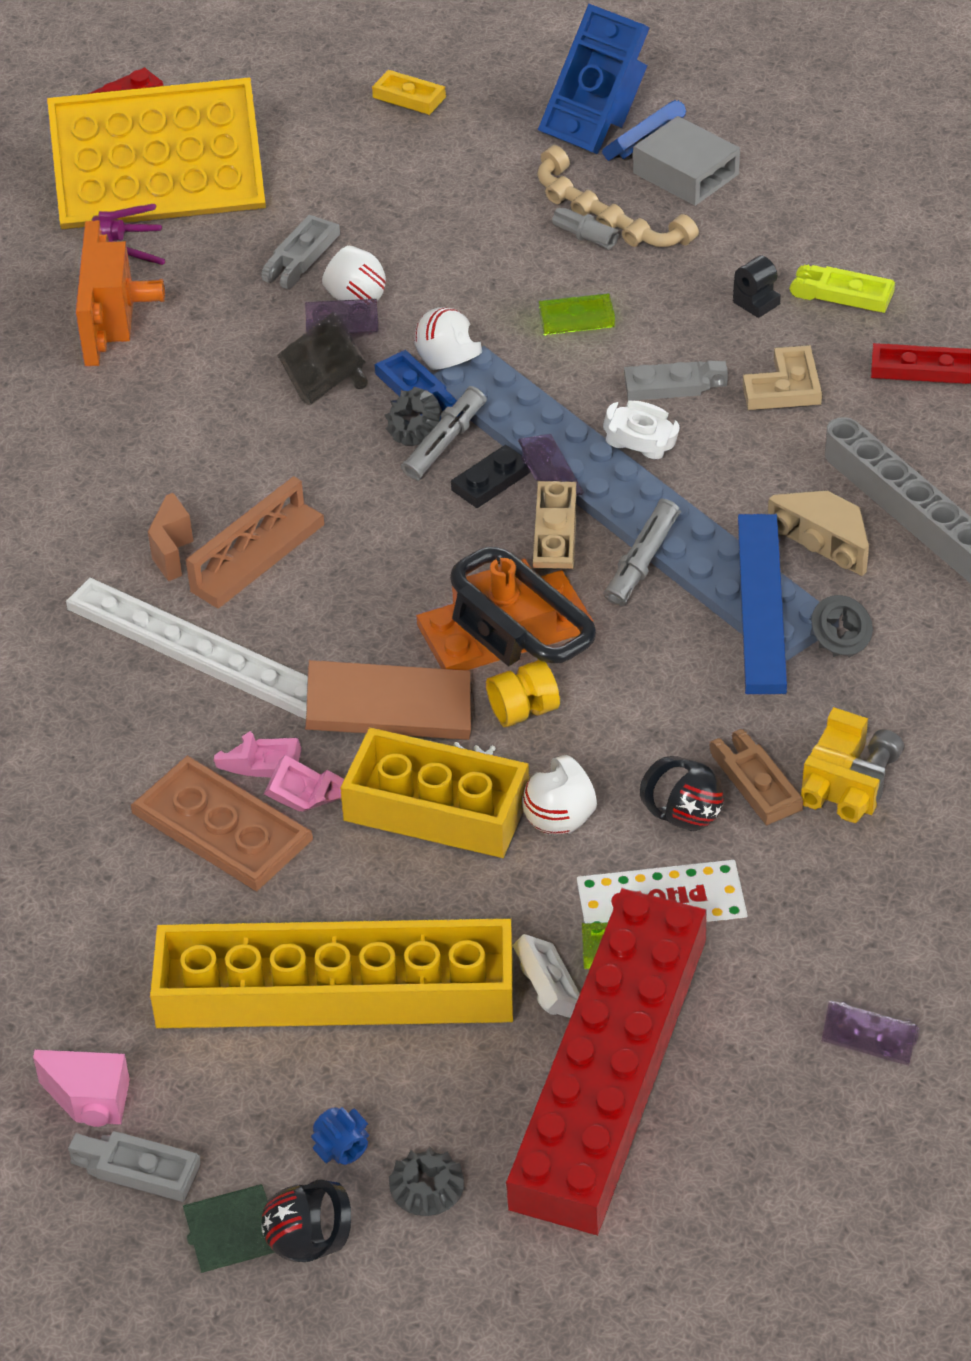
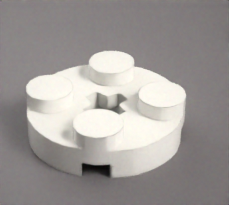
(640, 428)

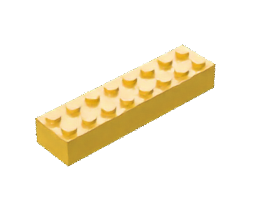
(333, 973)

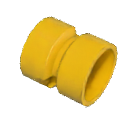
(518, 694)

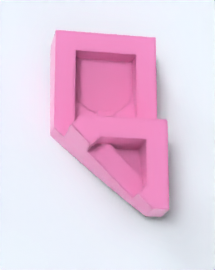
(257, 757)
(301, 786)

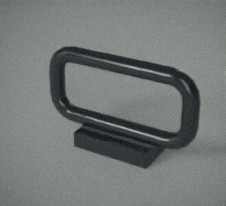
(499, 630)

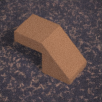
(167, 533)

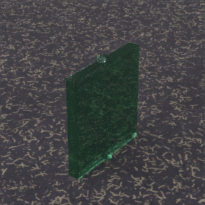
(227, 1228)

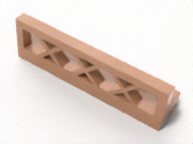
(253, 550)

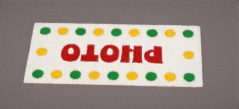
(701, 885)

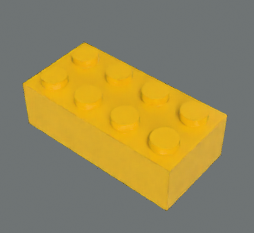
(435, 792)

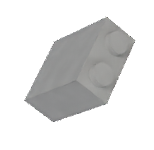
(686, 160)

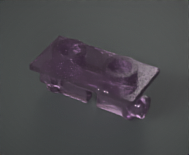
(357, 315)
(546, 460)
(870, 1032)

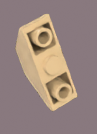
(555, 525)
(824, 526)

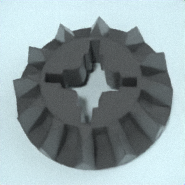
(419, 427)
(854, 618)
(415, 1195)

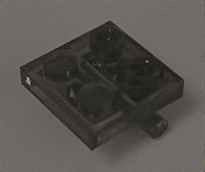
(323, 359)

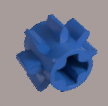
(340, 1135)

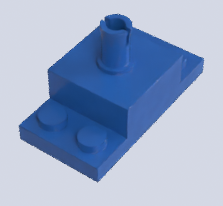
(596, 79)

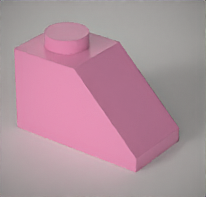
(85, 1084)

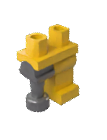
(838, 773)

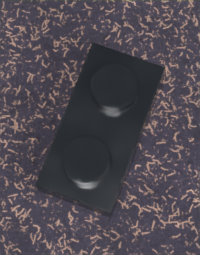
(490, 476)

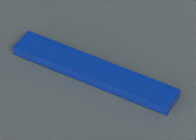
(761, 604)

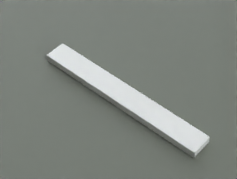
(191, 645)

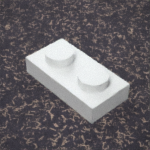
(548, 975)

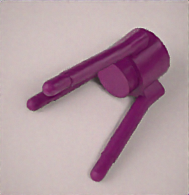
(115, 228)

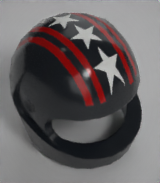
(693, 800)
(294, 1225)

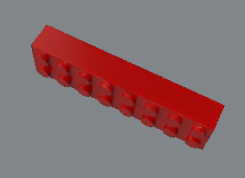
(607, 1062)

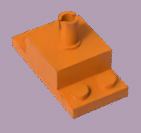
(107, 293)
(461, 651)

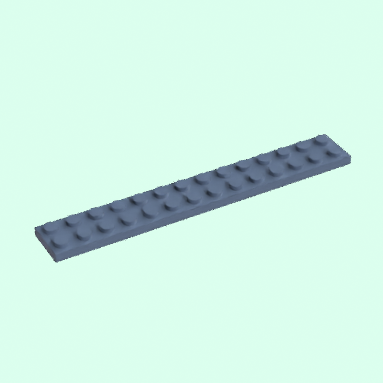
(624, 494)

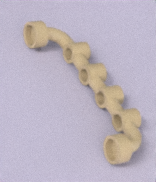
(555, 161)

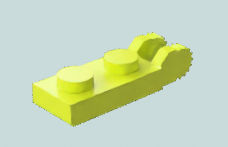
(843, 287)

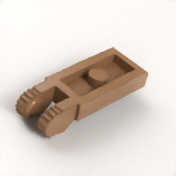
(757, 778)

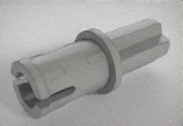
(585, 227)

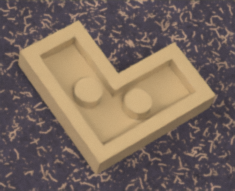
(790, 386)

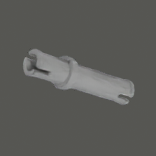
(469, 404)
(634, 564)

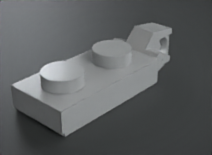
(673, 379)
(137, 1163)

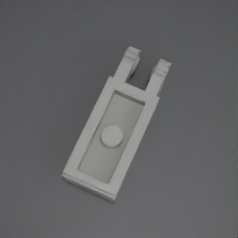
(300, 250)

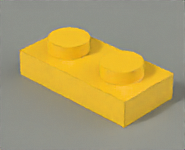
(408, 92)

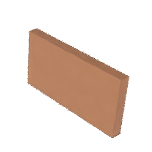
(388, 699)
(222, 823)

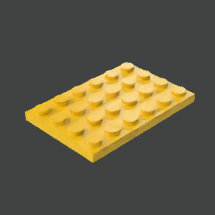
(164, 146)

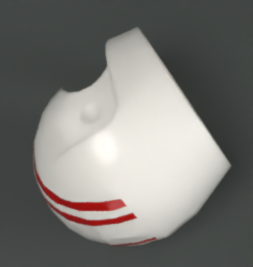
(354, 275)
(444, 338)
(559, 799)

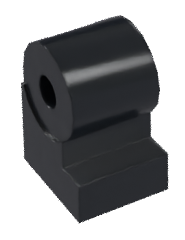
(755, 286)

